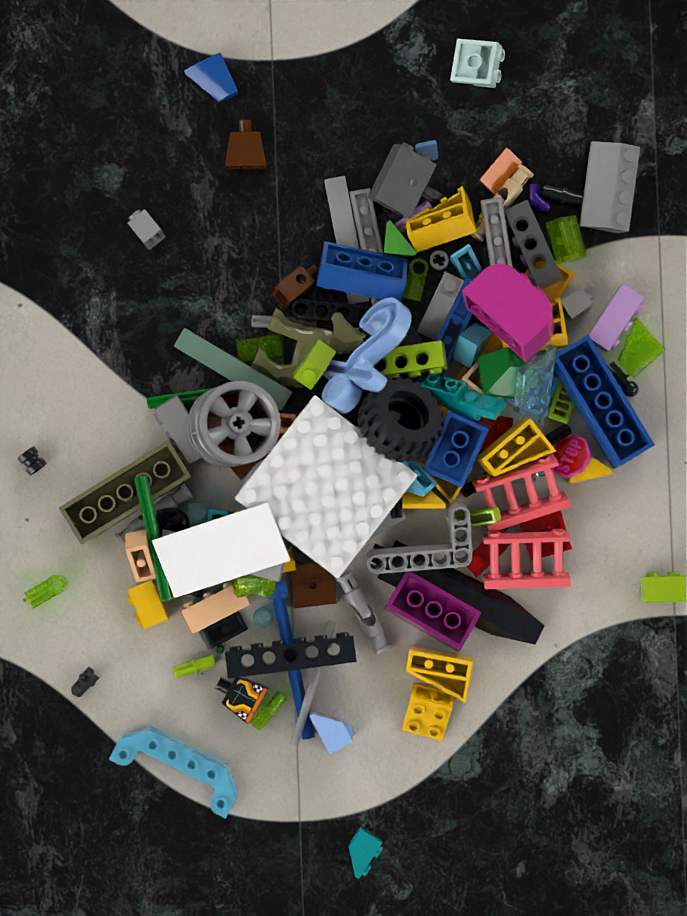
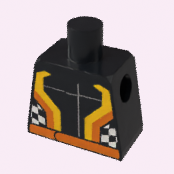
(242, 696)

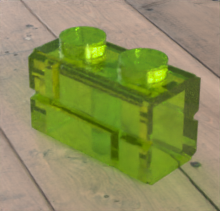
(566, 239)

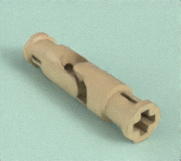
(511, 189)

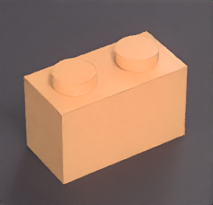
(139, 555)

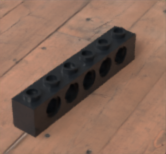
(237, 668)

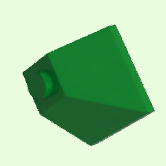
(500, 372)

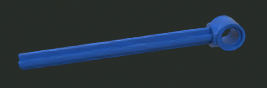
(286, 634)

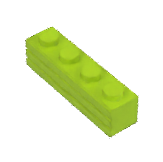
(482, 516)

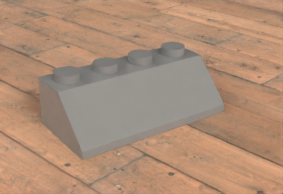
(609, 186)

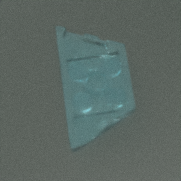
(534, 386)

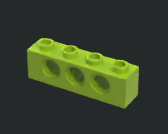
(435, 364)

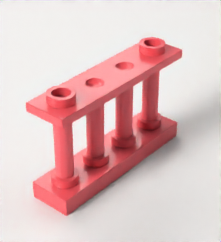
(536, 507)
(537, 577)

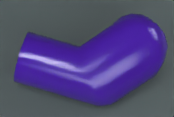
(536, 201)

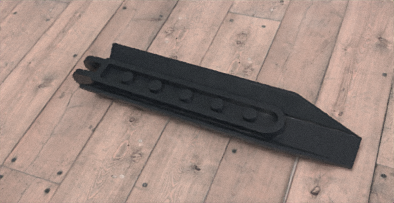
(500, 612)

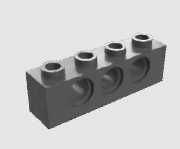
(521, 214)

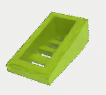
(555, 417)

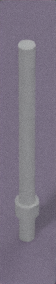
(310, 692)

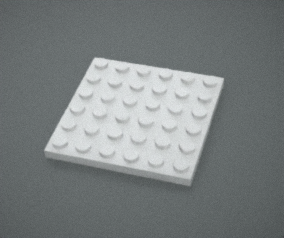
(326, 486)

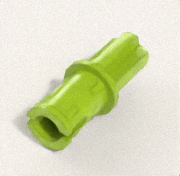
(194, 666)

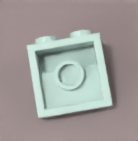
(477, 63)

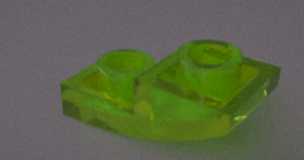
(248, 348)

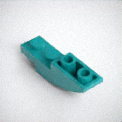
(457, 397)

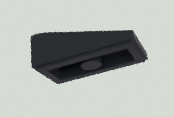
(223, 630)

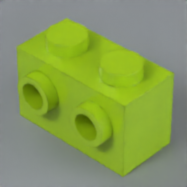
(663, 588)

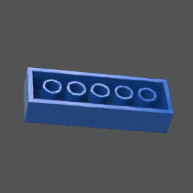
(601, 402)

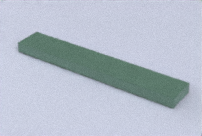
(230, 366)

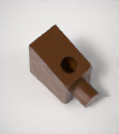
(245, 148)
(290, 290)

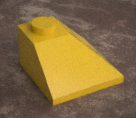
(428, 501)

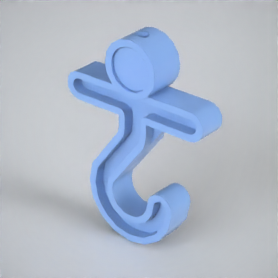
(387, 325)

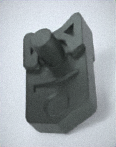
(85, 680)

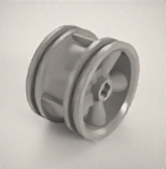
(266, 426)

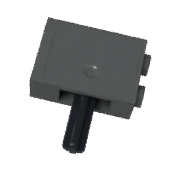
(404, 181)

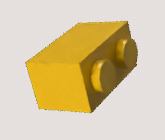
(147, 604)

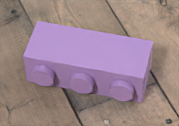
(616, 318)

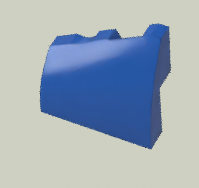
(213, 77)

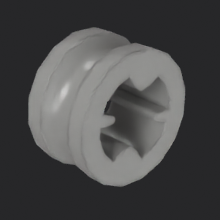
(441, 254)

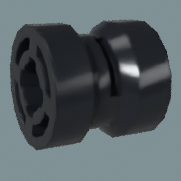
(31, 460)

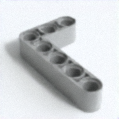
(429, 551)

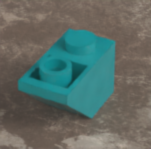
(362, 849)

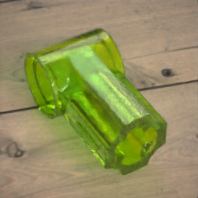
(415, 282)
(253, 585)
(45, 591)

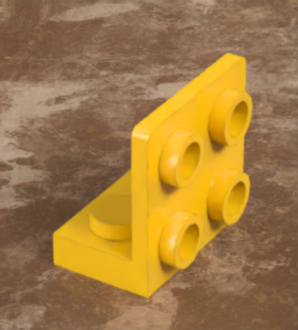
(428, 712)

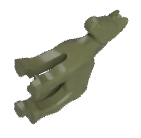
(342, 339)

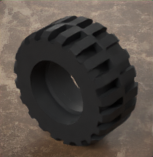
(390, 437)

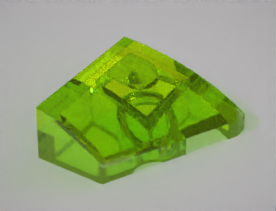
(639, 350)

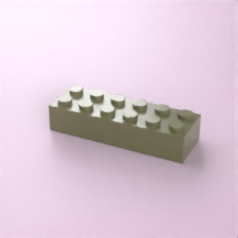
(117, 495)

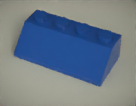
(362, 272)

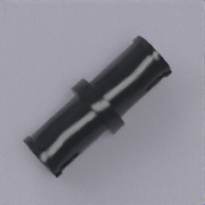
(562, 195)

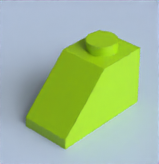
(314, 364)

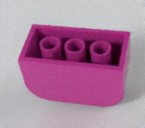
(511, 309)

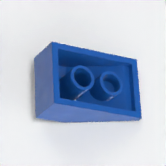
(457, 448)

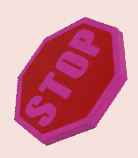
(572, 456)

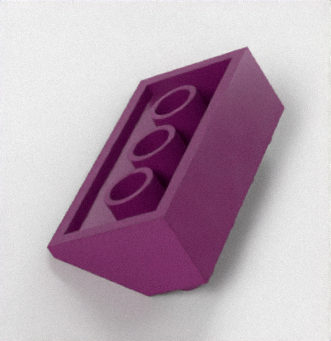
(432, 610)

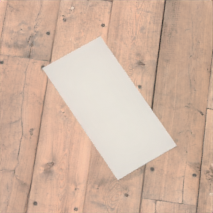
(221, 550)

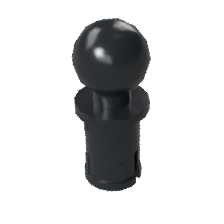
(630, 387)

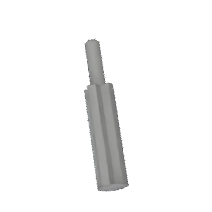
(264, 321)

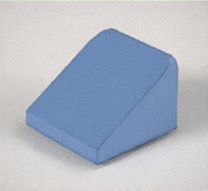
(428, 148)

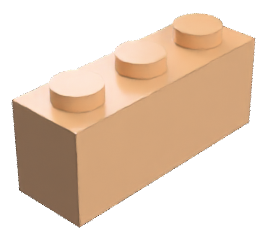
(213, 607)

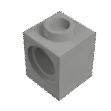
(576, 302)

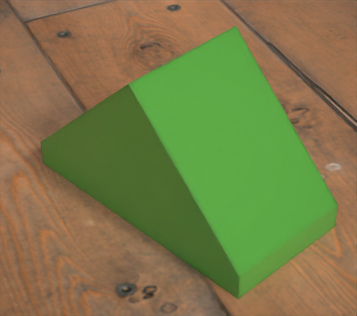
(396, 243)

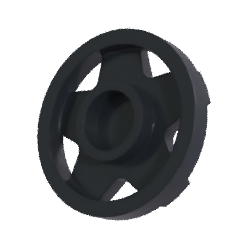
(172, 523)

